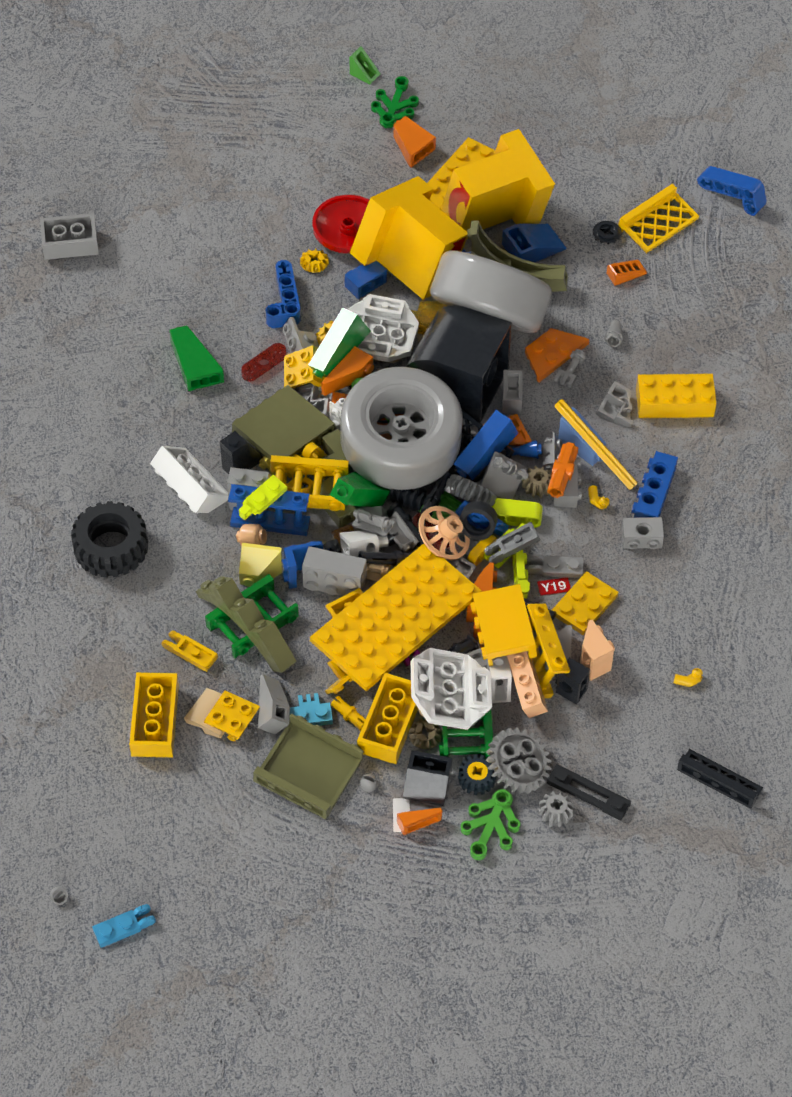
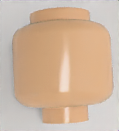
(251, 534)

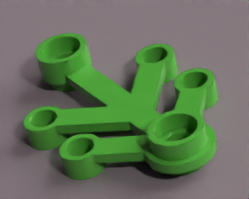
(491, 821)

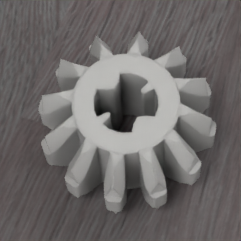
(563, 806)

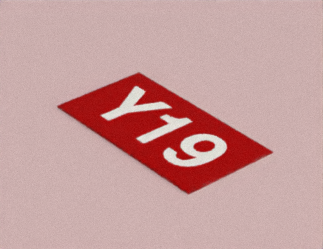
(553, 586)

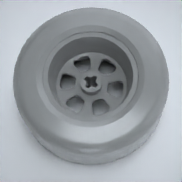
(491, 289)
(394, 462)

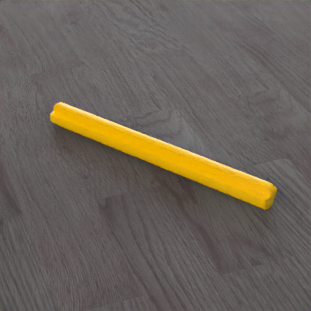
(593, 441)

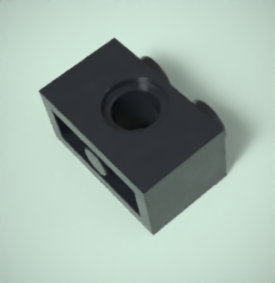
(575, 683)

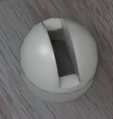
(367, 785)
(61, 897)

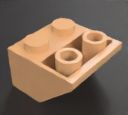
(596, 651)

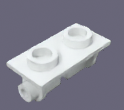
(335, 412)

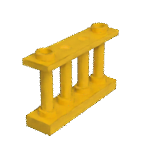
(312, 466)
(550, 645)

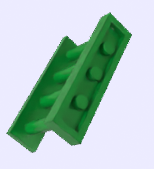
(257, 591)
(484, 732)

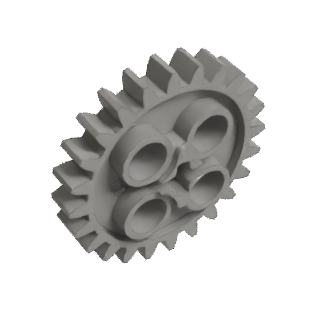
(524, 777)

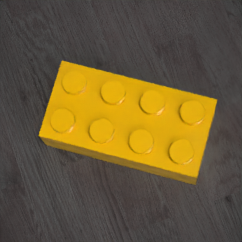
(675, 395)
(154, 715)
(388, 720)

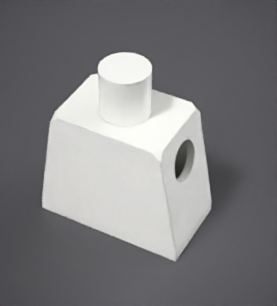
(363, 540)
(499, 671)

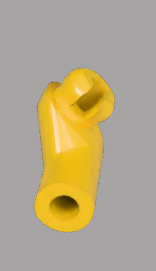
(594, 499)
(690, 680)

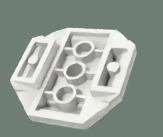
(391, 327)
(450, 688)

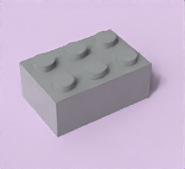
(69, 236)
(333, 572)

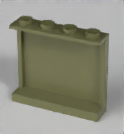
(283, 424)
(309, 766)

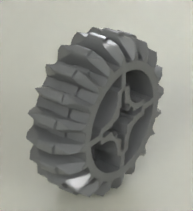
(468, 490)

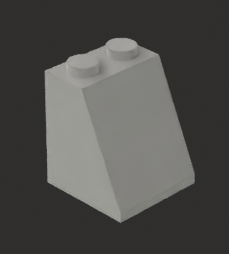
(247, 478)

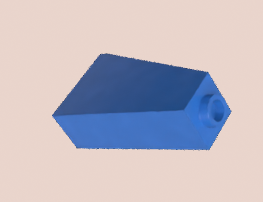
(492, 437)

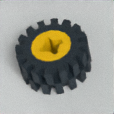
(473, 781)

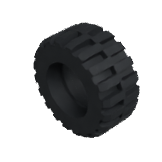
(104, 519)

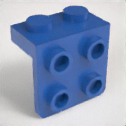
(293, 561)

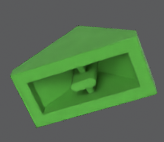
(362, 66)

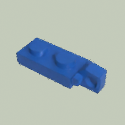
(480, 521)

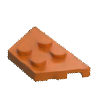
(552, 351)

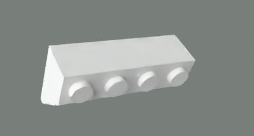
(189, 479)

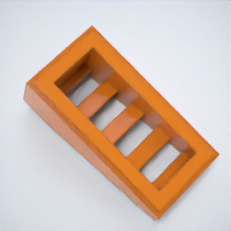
(619, 278)
(415, 820)

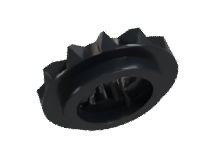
(603, 227)

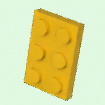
(585, 602)

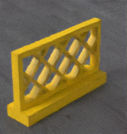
(651, 206)

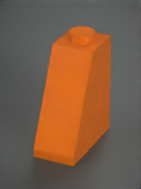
(413, 140)

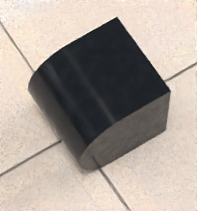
(467, 354)

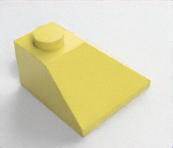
(258, 562)

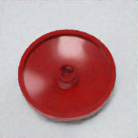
(338, 221)

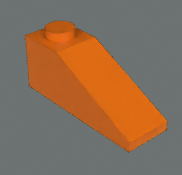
(353, 366)

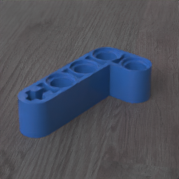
(736, 185)
(279, 313)

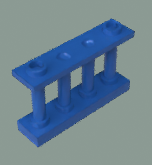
(273, 521)

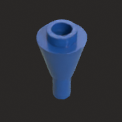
(531, 449)

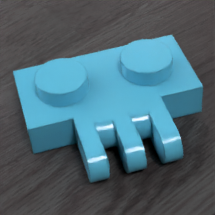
(313, 711)

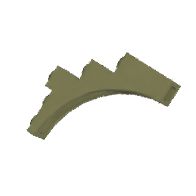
(554, 275)
(332, 446)
(244, 612)

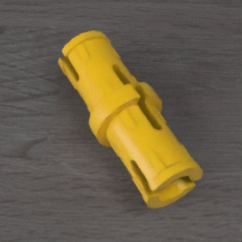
(349, 712)

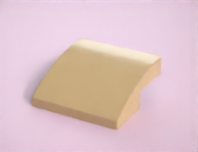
(201, 710)

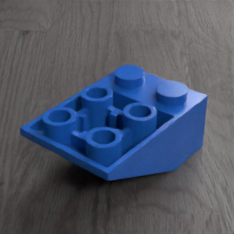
(531, 241)

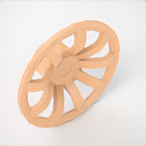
(448, 530)

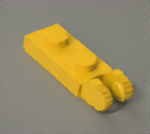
(190, 651)

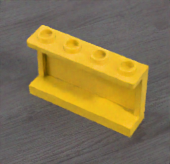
(503, 623)

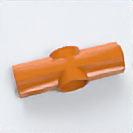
(562, 470)

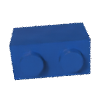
(365, 279)

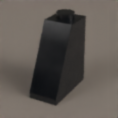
(238, 453)

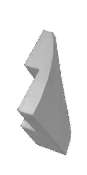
(314, 395)
(616, 405)

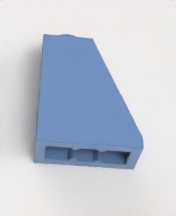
(569, 434)

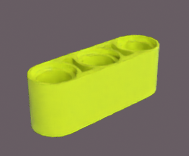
(518, 512)

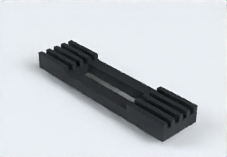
(615, 806)

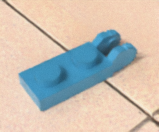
(122, 926)

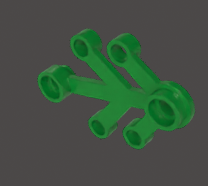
(388, 119)

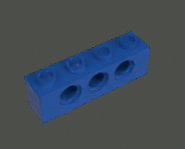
(659, 477)

